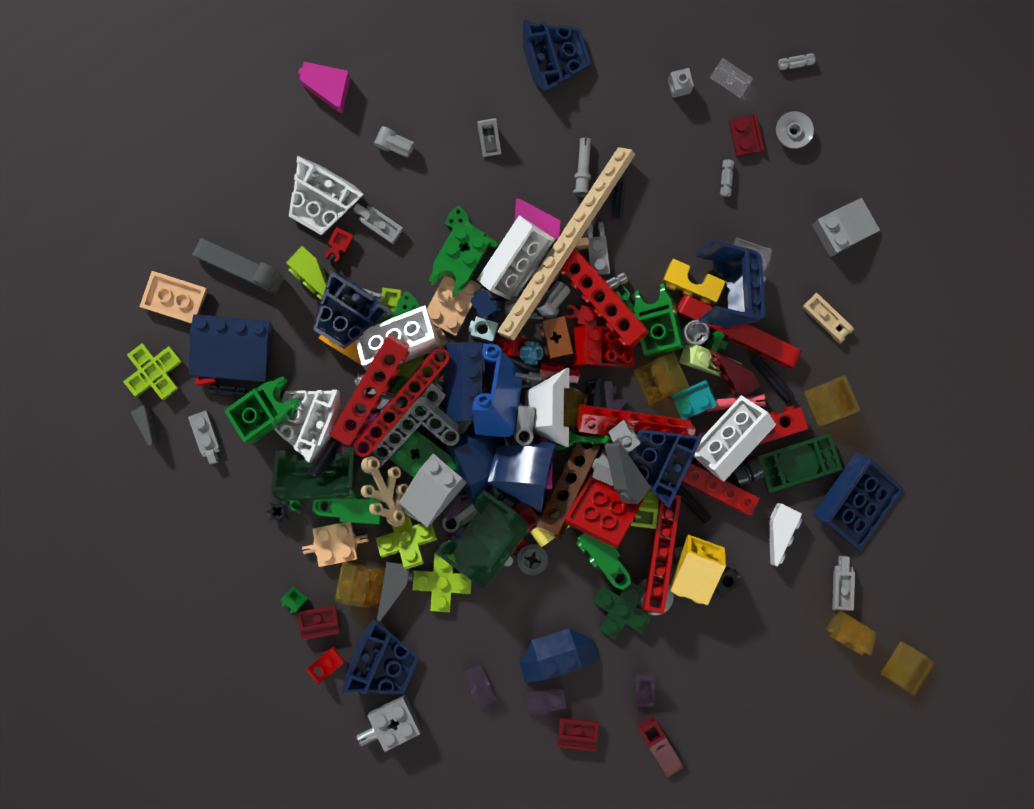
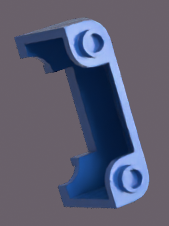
(497, 412)

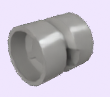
(695, 333)

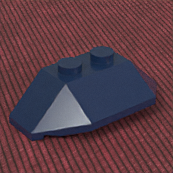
(557, 655)

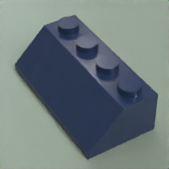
(462, 379)

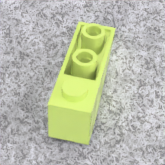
(700, 359)

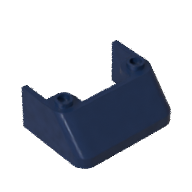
(744, 284)

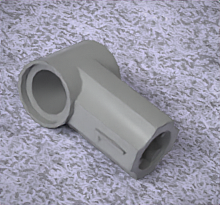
(389, 140)
(551, 301)
(524, 422)
(461, 518)

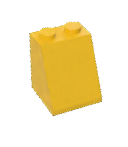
(698, 570)

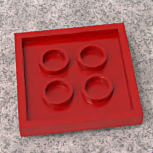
(601, 513)

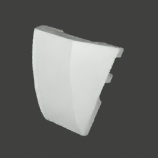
(320, 196)
(549, 407)
(311, 422)

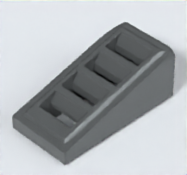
(145, 424)

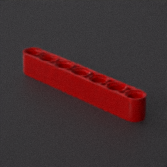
(744, 335)
(398, 411)

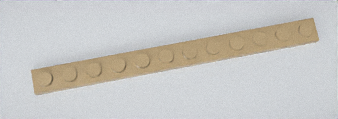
(566, 243)

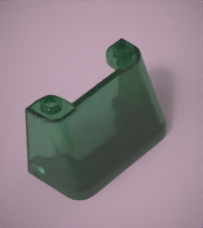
(334, 482)
(485, 541)

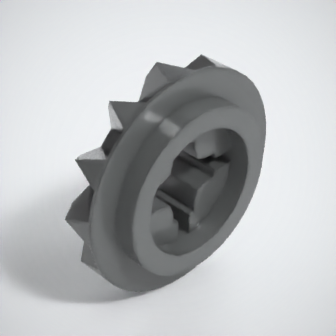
(527, 551)

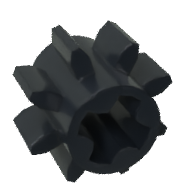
(284, 511)

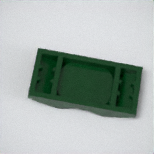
(799, 462)

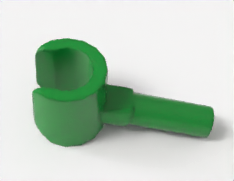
(625, 297)
(294, 505)

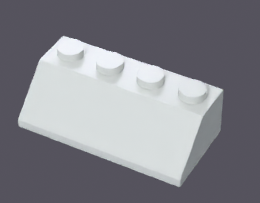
(515, 259)
(412, 327)
(733, 437)

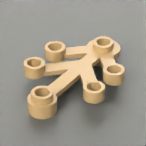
(394, 514)

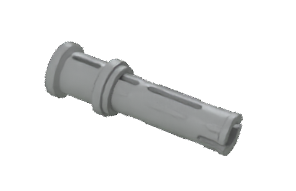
(583, 176)

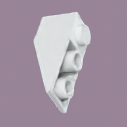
(781, 528)

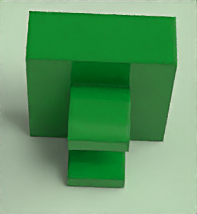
(715, 341)
(293, 599)

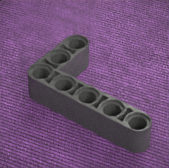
(257, 274)
(418, 418)

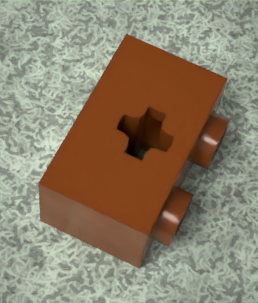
(559, 327)

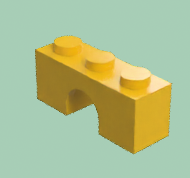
(677, 278)

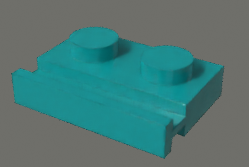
(694, 400)

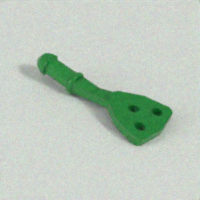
(465, 222)
(412, 301)
(573, 438)

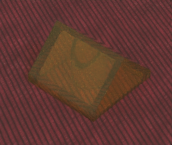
(907, 668)

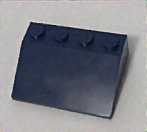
(230, 348)
(858, 501)

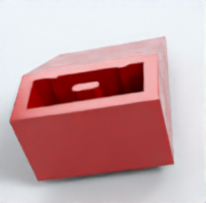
(600, 348)

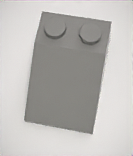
(845, 227)
(431, 490)

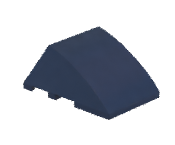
(553, 52)
(347, 311)
(474, 460)
(664, 460)
(523, 471)
(379, 663)

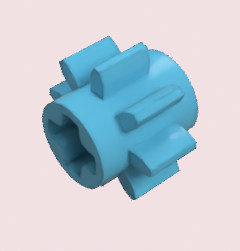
(531, 353)

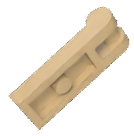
(827, 317)

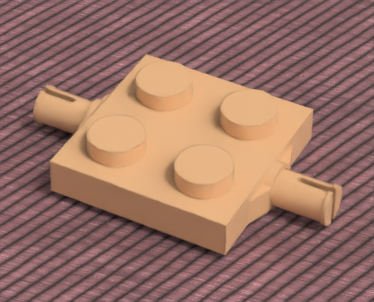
(335, 544)

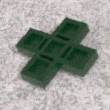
(622, 609)

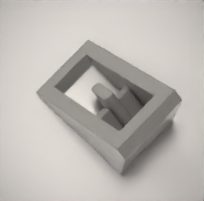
(489, 137)

